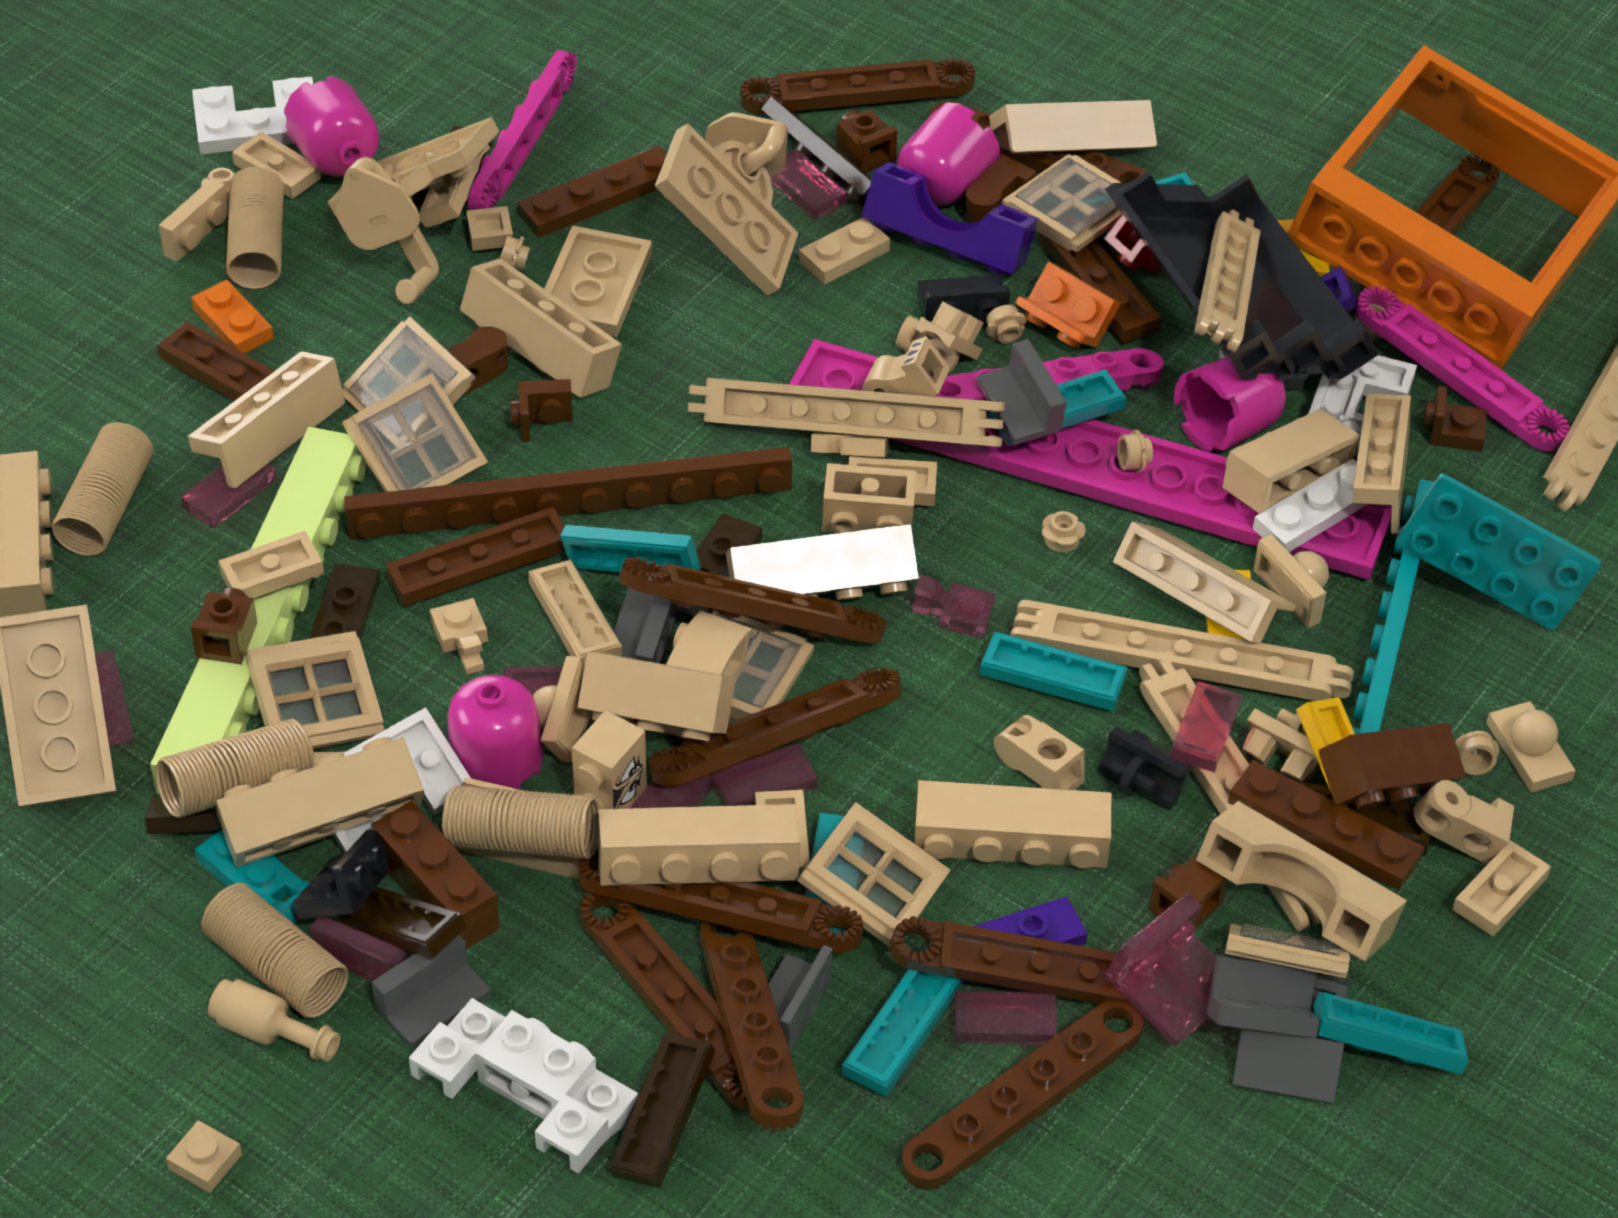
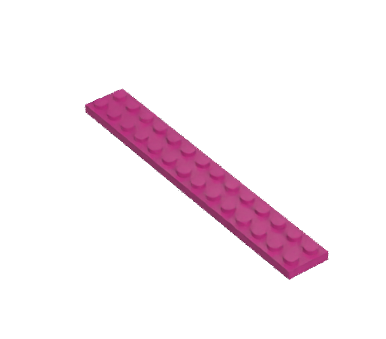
(1083, 459)

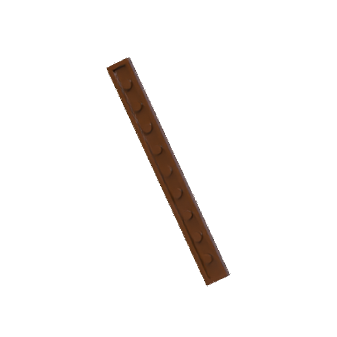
(568, 492)

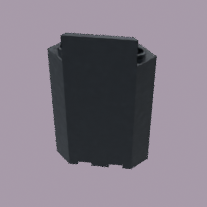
(1291, 315)

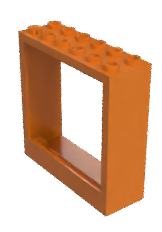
(1425, 265)

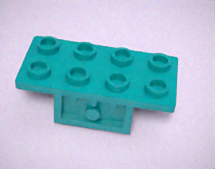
(1498, 552)

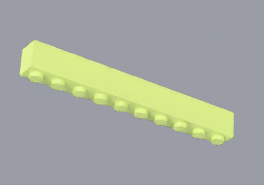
(309, 500)

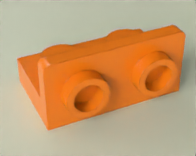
(1070, 306)

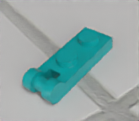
(265, 877)

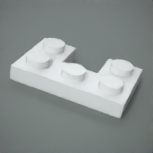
(225, 129)
(1343, 396)
(433, 759)

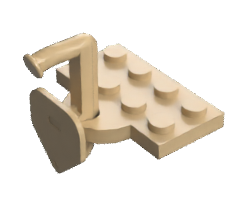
(729, 192)
(377, 201)

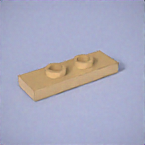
(447, 197)
(573, 610)

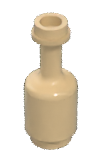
(265, 1017)

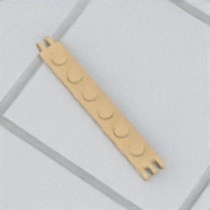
(1228, 280)
(848, 411)
(1587, 442)
(1199, 653)
(1169, 699)

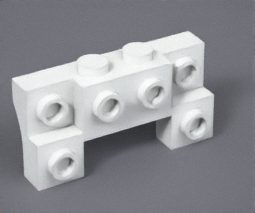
(534, 1071)

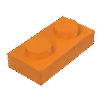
(232, 317)

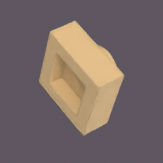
(488, 227)
(203, 1156)

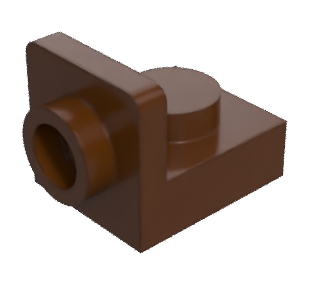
(541, 403)
(1454, 424)

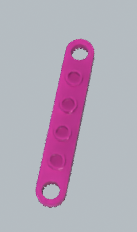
(523, 132)
(1121, 365)
(1462, 368)

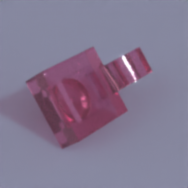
(960, 609)

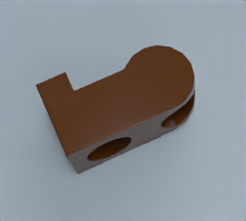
(994, 185)
(483, 355)

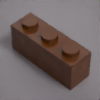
(1390, 764)
(435, 872)

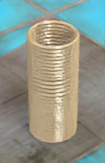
(255, 228)
(102, 489)
(191, 778)
(532, 821)
(274, 950)

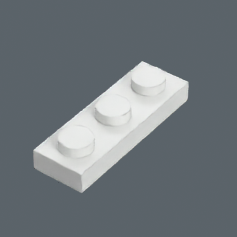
(1311, 508)

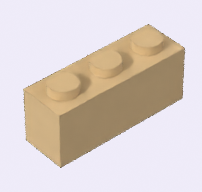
(1288, 459)
(657, 694)

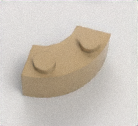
(709, 646)

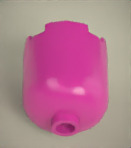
(331, 125)
(949, 152)
(1224, 407)
(496, 730)

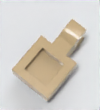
(461, 629)

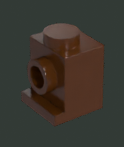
(861, 131)
(224, 616)
(1193, 878)

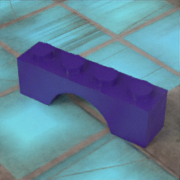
(902, 203)

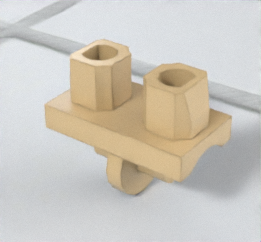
(952, 333)
(1285, 736)

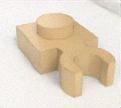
(850, 444)

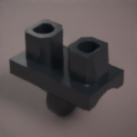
(1143, 768)

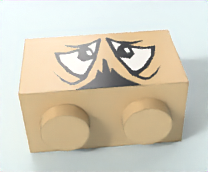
(610, 762)

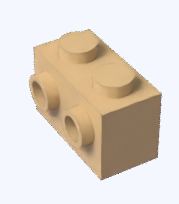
(867, 498)

